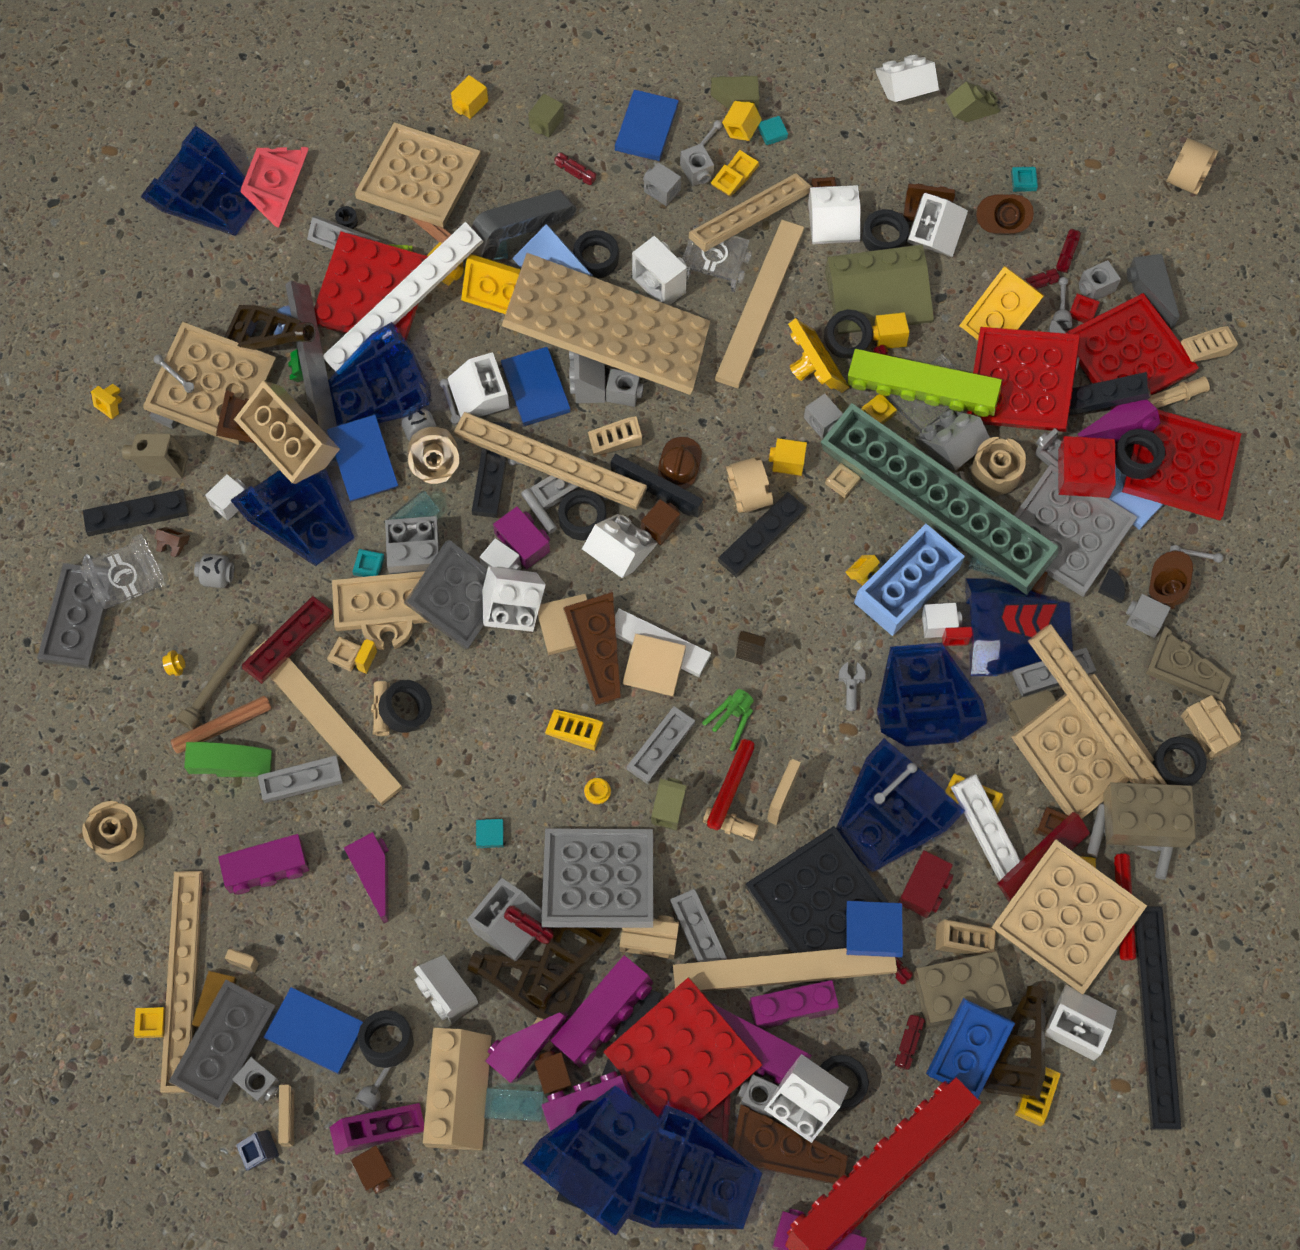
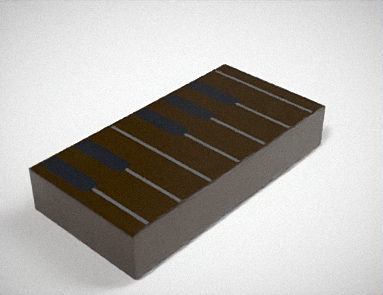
(750, 647)

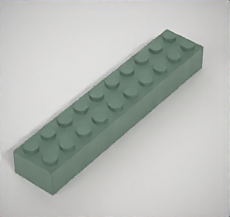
(940, 498)

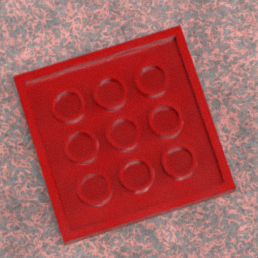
(360, 278)
(1132, 342)
(1034, 373)
(1194, 468)
(683, 1054)

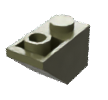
(732, 89)
(972, 102)
(669, 803)

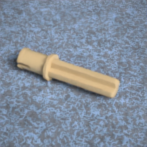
(1181, 392)

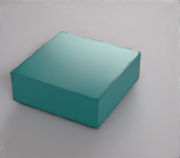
(772, 130)
(1024, 179)
(368, 563)
(490, 833)

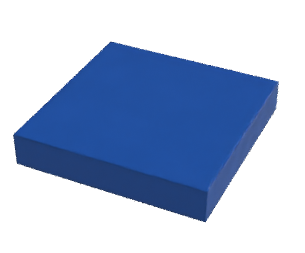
(874, 929)

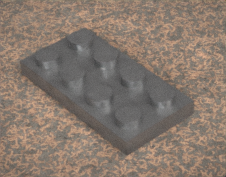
(72, 622)
(221, 1043)

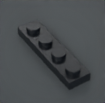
(1110, 393)
(489, 481)
(666, 491)
(135, 512)
(761, 534)

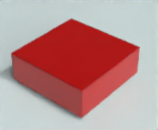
(1083, 308)
(957, 636)

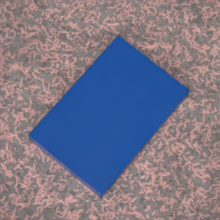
(646, 125)
(535, 386)
(363, 458)
(314, 1030)
(971, 1046)

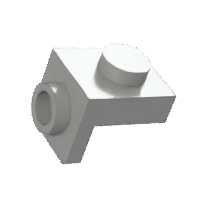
(1048, 448)

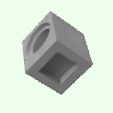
(695, 157)
(662, 183)
(1102, 273)
(619, 379)
(822, 415)
(1147, 615)
(246, 1076)
(746, 1092)

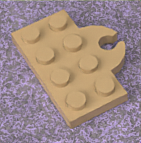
(376, 606)

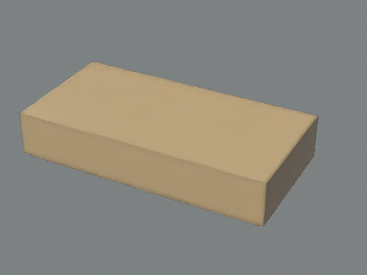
(286, 1115)

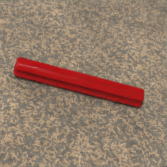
(730, 784)
(1123, 878)

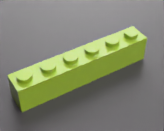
(924, 382)

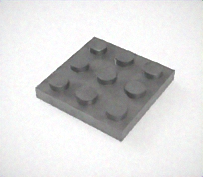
(451, 594)

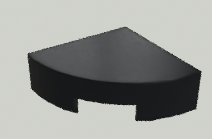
(1113, 586)

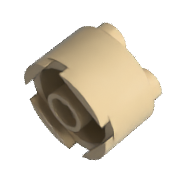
(1192, 166)
(423, 465)
(998, 466)
(749, 484)
(99, 831)

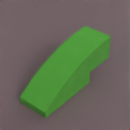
(227, 759)

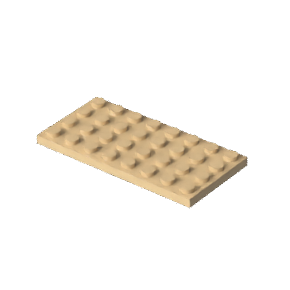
(607, 323)

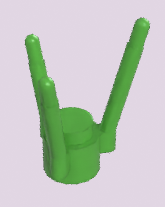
(736, 705)

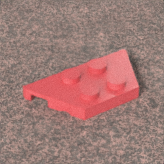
(272, 180)

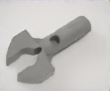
(851, 684)

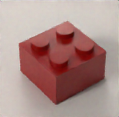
(1086, 467)

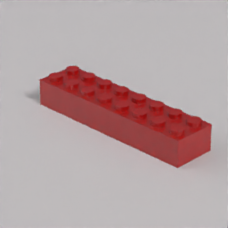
(886, 1169)

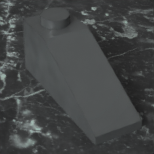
(1151, 278)

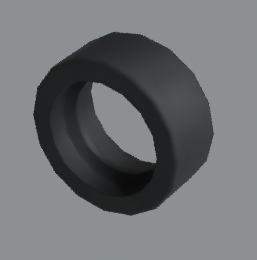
(885, 217)
(599, 238)
(852, 315)
(1146, 439)
(580, 497)
(418, 693)
(1188, 746)
(379, 1020)
(859, 1071)

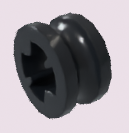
(346, 211)

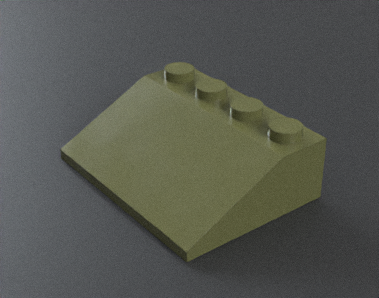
(880, 285)

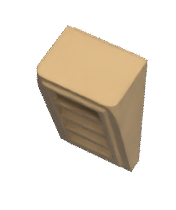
(1211, 344)
(618, 444)
(943, 934)

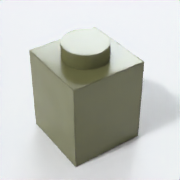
(546, 115)

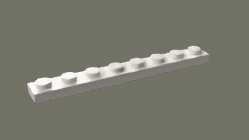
(407, 293)

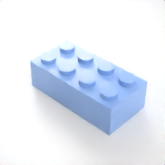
(909, 579)

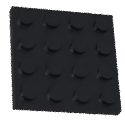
(809, 893)

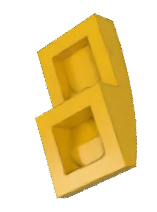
(735, 174)

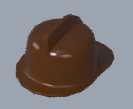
(1004, 213)
(680, 461)
(1171, 578)

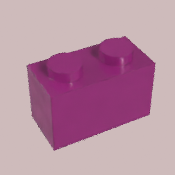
(522, 537)

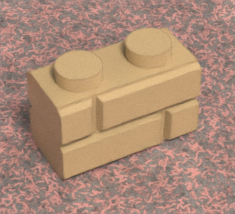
(1212, 727)
(654, 941)

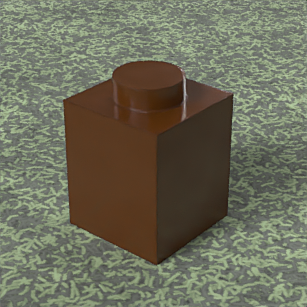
(661, 521)
(552, 1073)
(373, 1170)

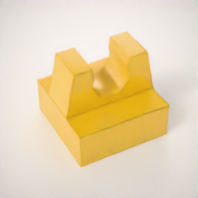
(107, 400)
(862, 567)

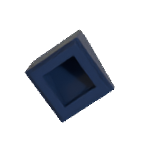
(257, 1149)

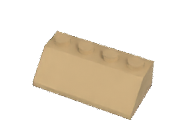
(286, 433)
(457, 1090)

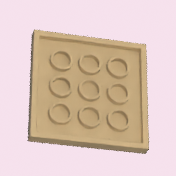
(418, 174)
(213, 367)
(1071, 755)
(1069, 917)

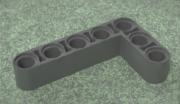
(519, 219)

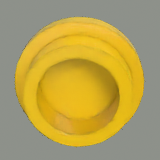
(173, 663)
(597, 791)

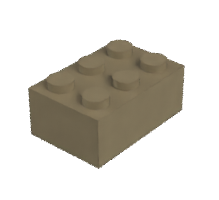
(1149, 815)
(947, 983)

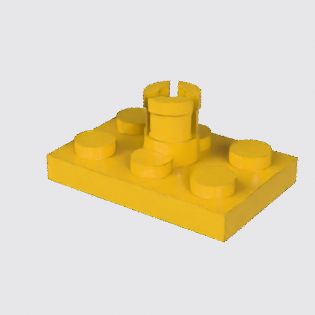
(488, 283)
(1003, 304)
(815, 358)

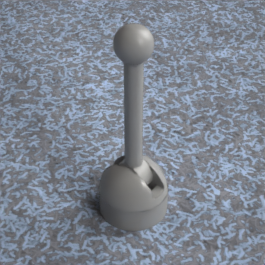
(1063, 316)
(370, 1095)

